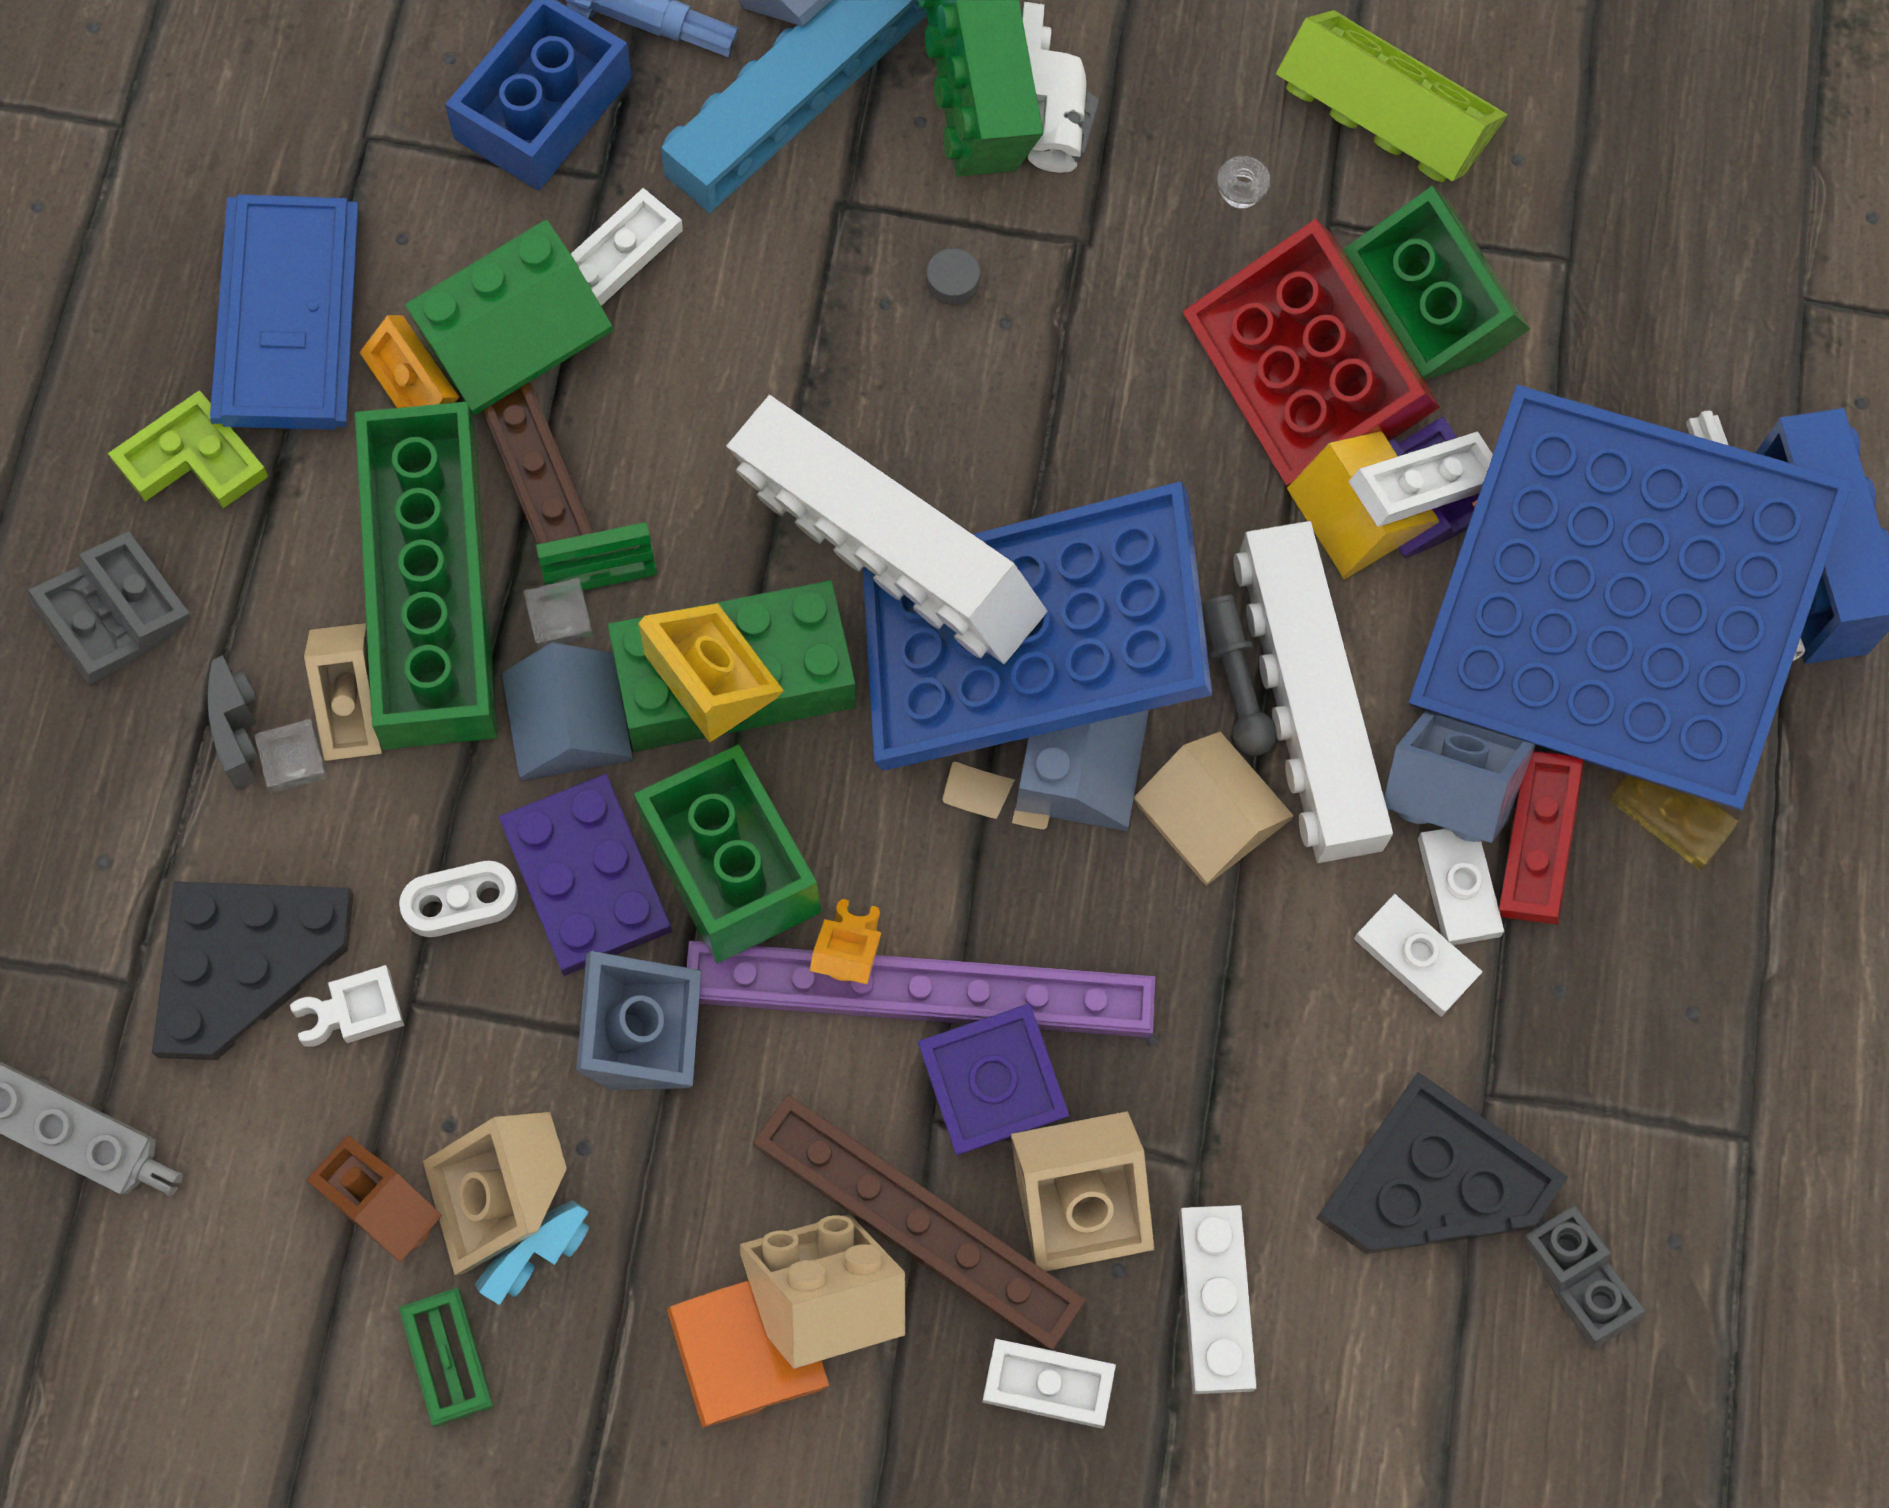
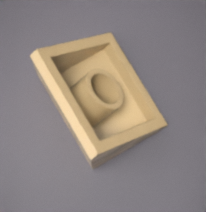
(1211, 806)

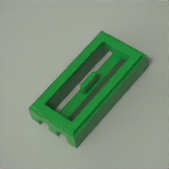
(598, 566)
(461, 1407)

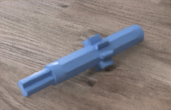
(665, 18)

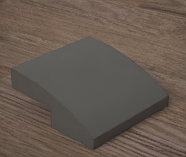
(108, 607)

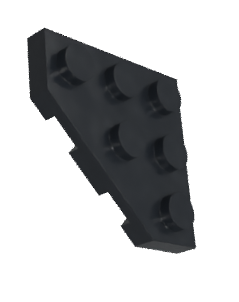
(239, 958)
(1438, 1178)

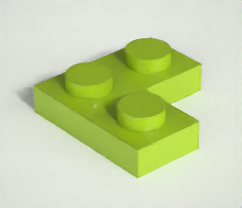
(187, 442)

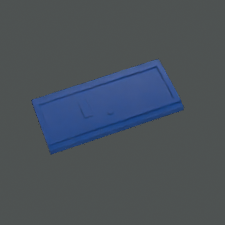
(285, 313)

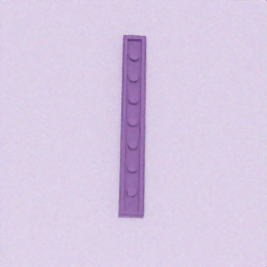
(930, 990)

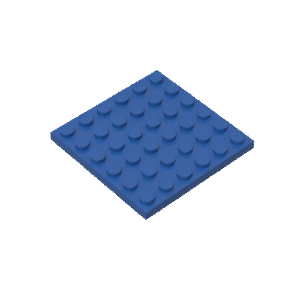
(1630, 595)

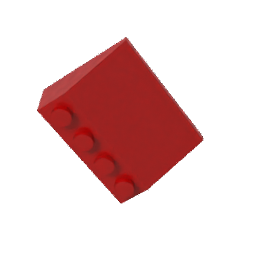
(1308, 352)

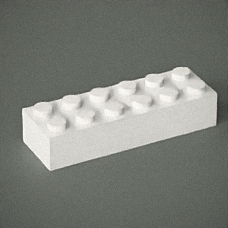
(887, 531)

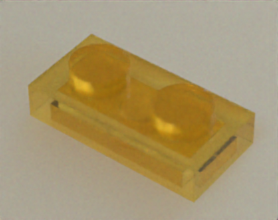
(1681, 821)

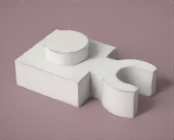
(359, 1007)

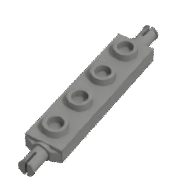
(79, 1136)

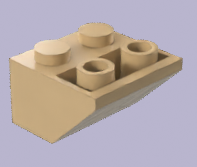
(825, 1289)

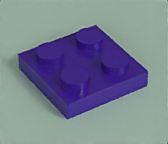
(993, 1079)

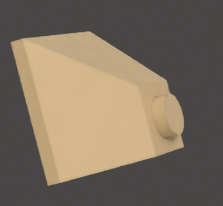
(495, 1186)

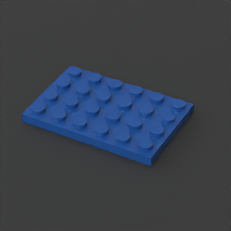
(1114, 640)

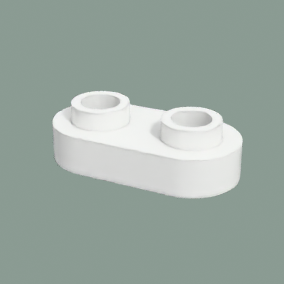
(459, 894)

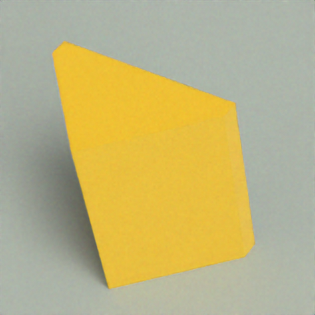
(1338, 513)
(708, 666)

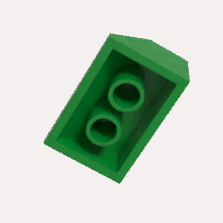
(1435, 286)
(509, 317)

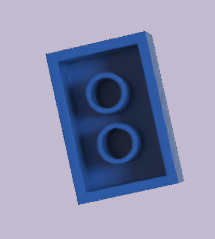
(539, 91)

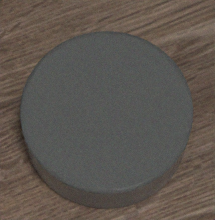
(953, 276)

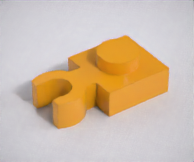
(847, 945)

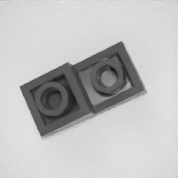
(229, 716)
(1582, 1277)

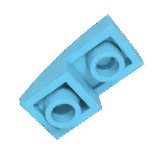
(558, 1234)

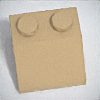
(1083, 1191)

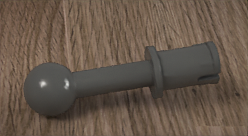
(1253, 731)

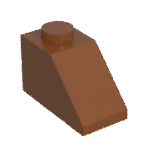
(375, 1198)

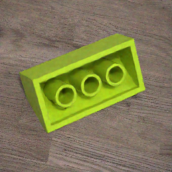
(1389, 95)

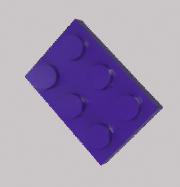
(585, 873)

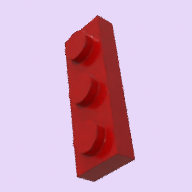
(1542, 838)

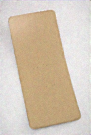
(985, 795)

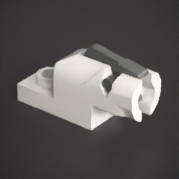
(1062, 98)

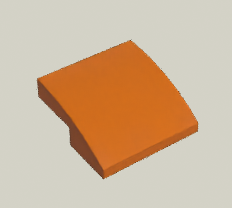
(731, 1359)

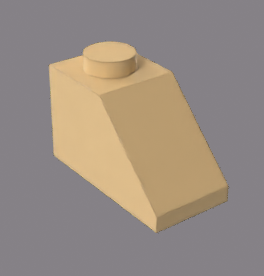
(341, 691)

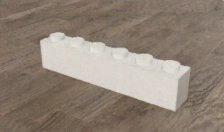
(1313, 693)

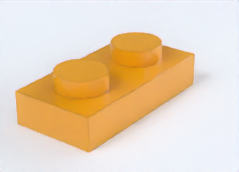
(405, 366)

